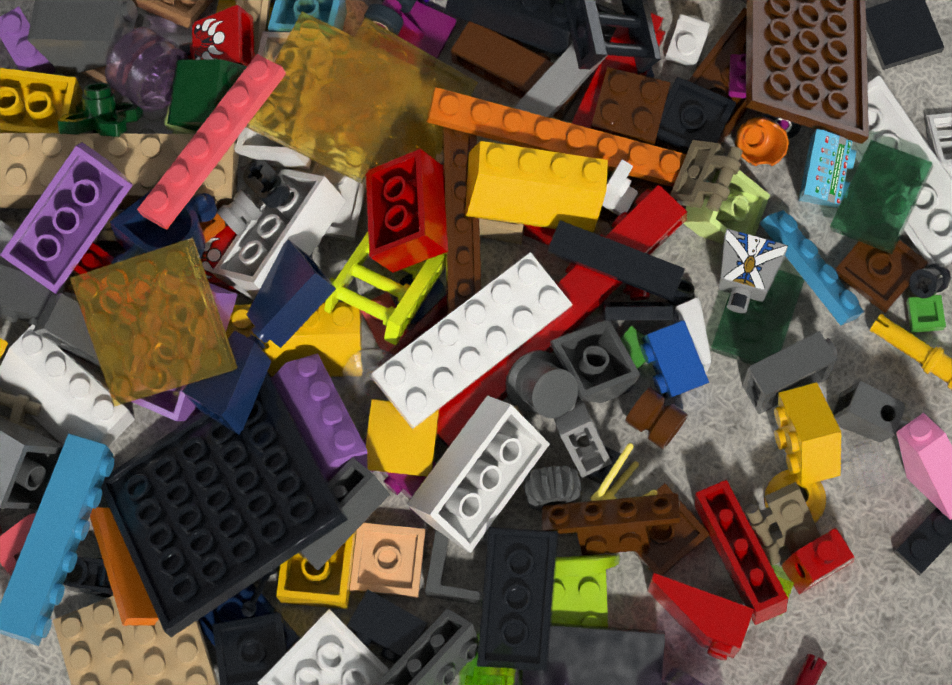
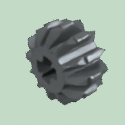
(552, 486)

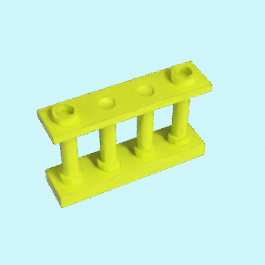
(409, 296)

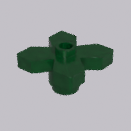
(99, 113)

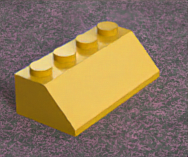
(534, 186)
(331, 335)

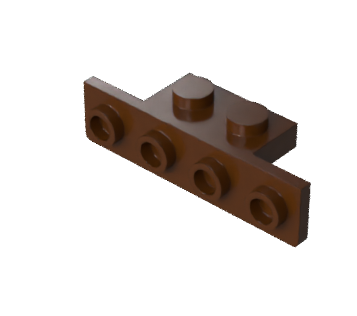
(612, 523)

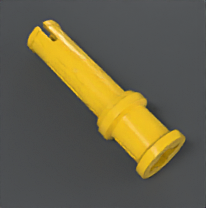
(932, 359)

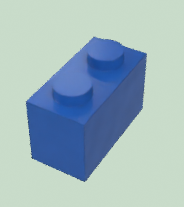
(673, 360)

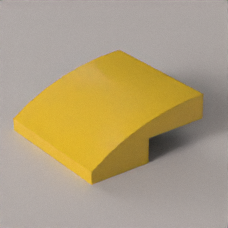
(395, 445)

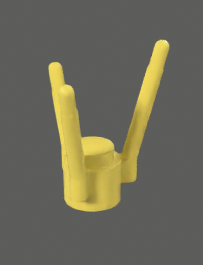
(603, 492)

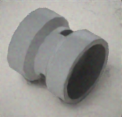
(239, 212)

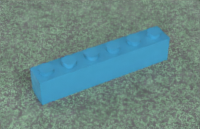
(54, 538)

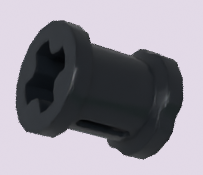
(929, 289)

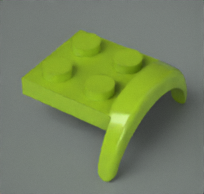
(582, 589)

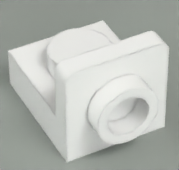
(688, 41)
(619, 194)

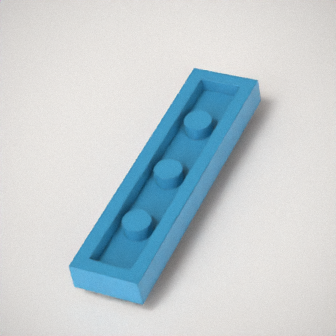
(813, 269)

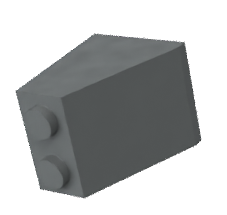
(80, 32)
(24, 465)

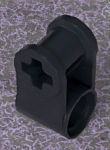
(93, 580)

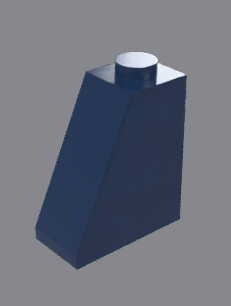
(288, 295)
(232, 394)

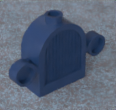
(142, 235)

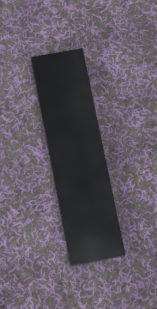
(616, 260)

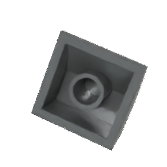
(597, 362)

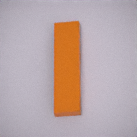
(127, 587)

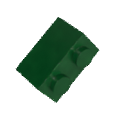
(199, 89)

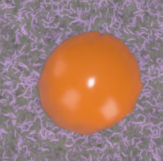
(762, 141)

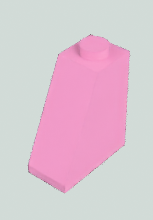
(928, 461)

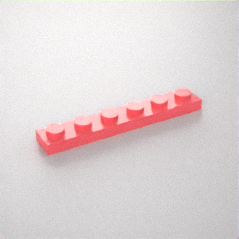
(211, 141)

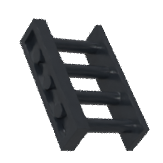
(588, 38)

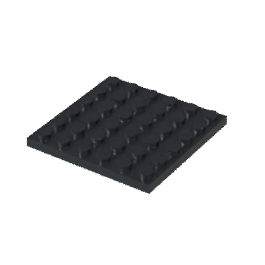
(219, 507)

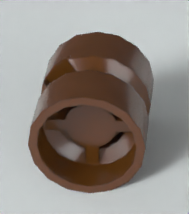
(660, 420)

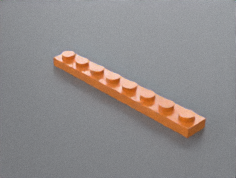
(548, 134)

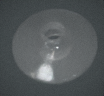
(358, 372)

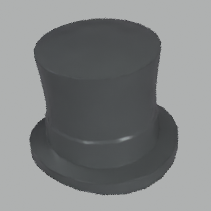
(541, 385)

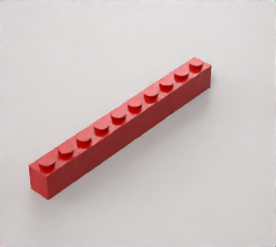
(643, 229)

